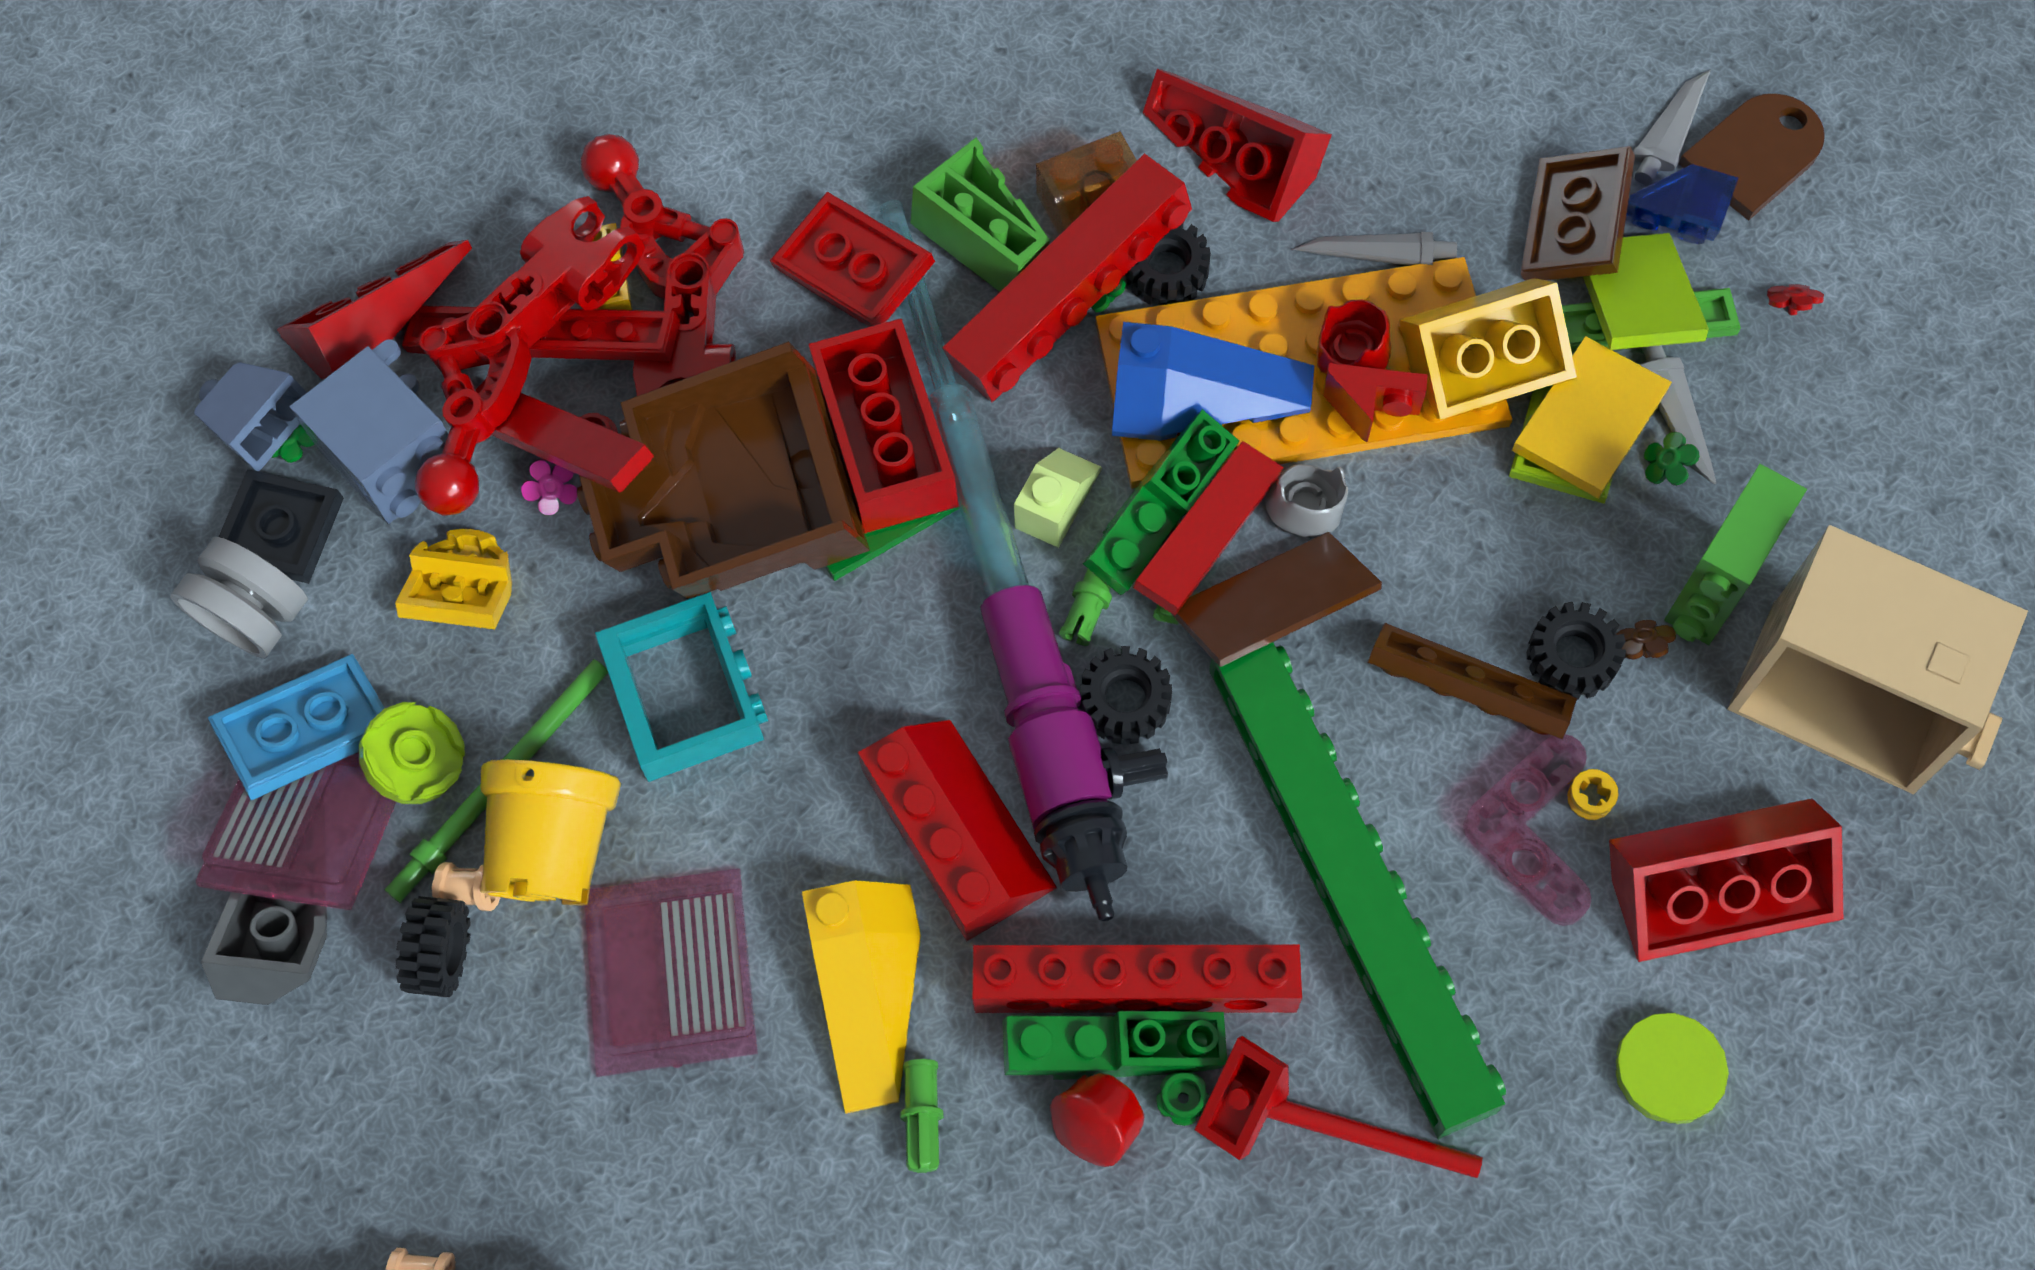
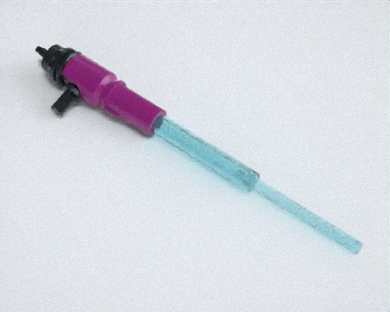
(1053, 742)

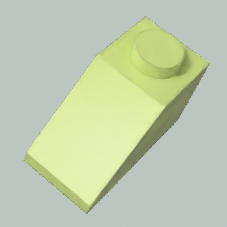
(1054, 495)

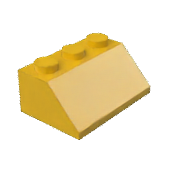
(1490, 346)

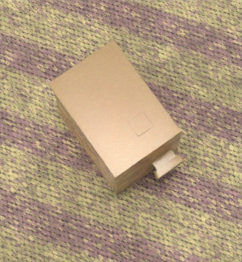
(1880, 662)

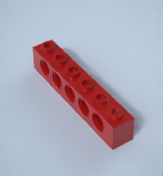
(1136, 978)

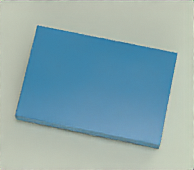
(297, 726)

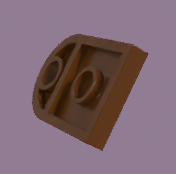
(1760, 149)

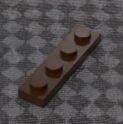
(1473, 681)

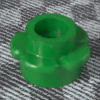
(1182, 1083)

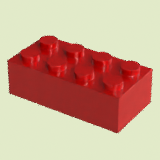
(884, 425)

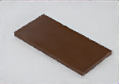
(1276, 598)

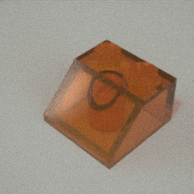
(1080, 176)

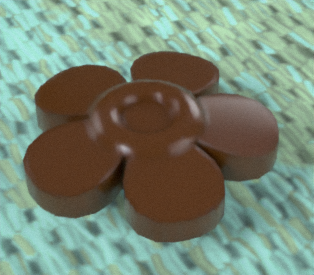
(1647, 639)

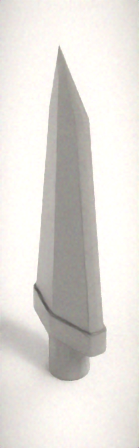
(1666, 138)
(1387, 248)
(1678, 405)

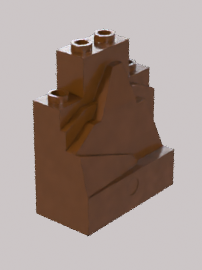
(736, 480)

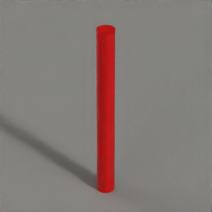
(1377, 1138)

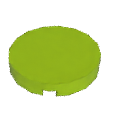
(411, 753)
(1671, 1068)

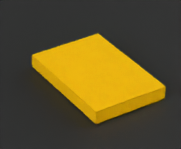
(1592, 419)

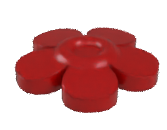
(1795, 297)

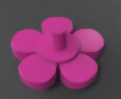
(549, 486)

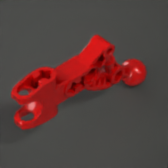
(612, 167)
(557, 273)

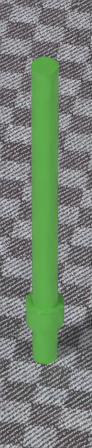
(430, 853)

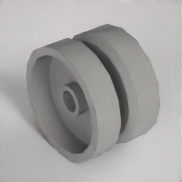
(239, 597)

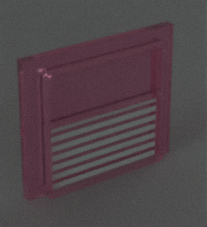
(300, 840)
(669, 973)

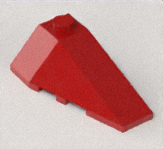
(1250, 147)
(342, 329)

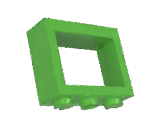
(1735, 555)

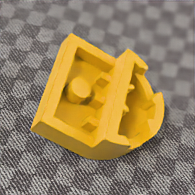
(457, 581)

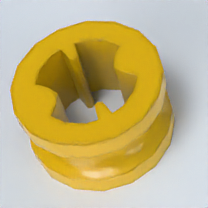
(1605, 787)

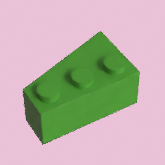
(976, 217)

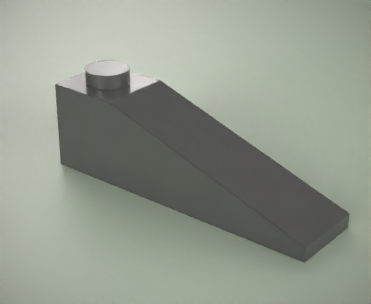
(263, 948)

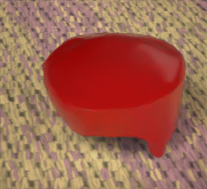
(1354, 336)
(1097, 1119)

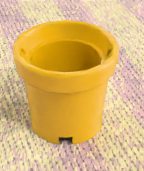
(543, 829)

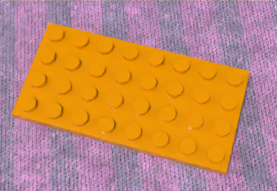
(1289, 324)

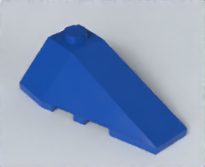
(1176, 373)

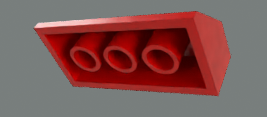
(955, 825)
(1729, 878)

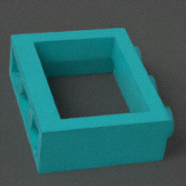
(660, 628)

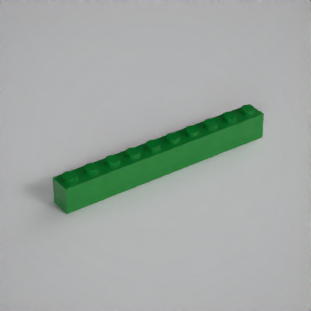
(1359, 892)

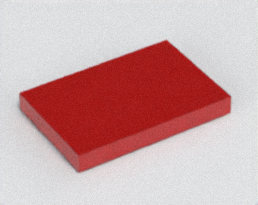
(852, 261)

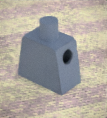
(250, 410)

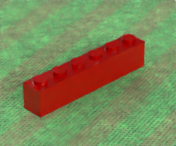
(1068, 278)

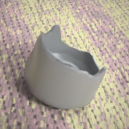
(1307, 500)

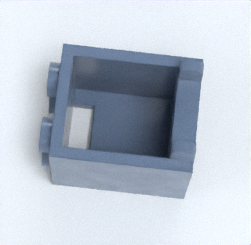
(373, 428)

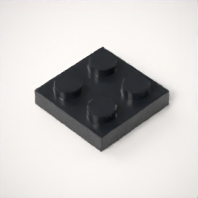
(282, 521)

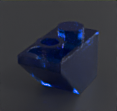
(1685, 201)

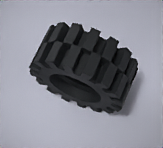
(1179, 284)
(1590, 627)
(1136, 669)
(433, 946)

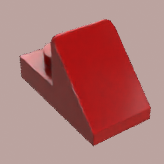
(1361, 390)
(1243, 1098)

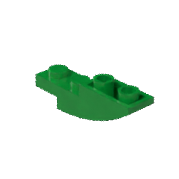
(1160, 502)
(1114, 1045)

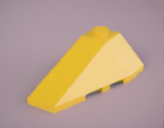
(866, 968)

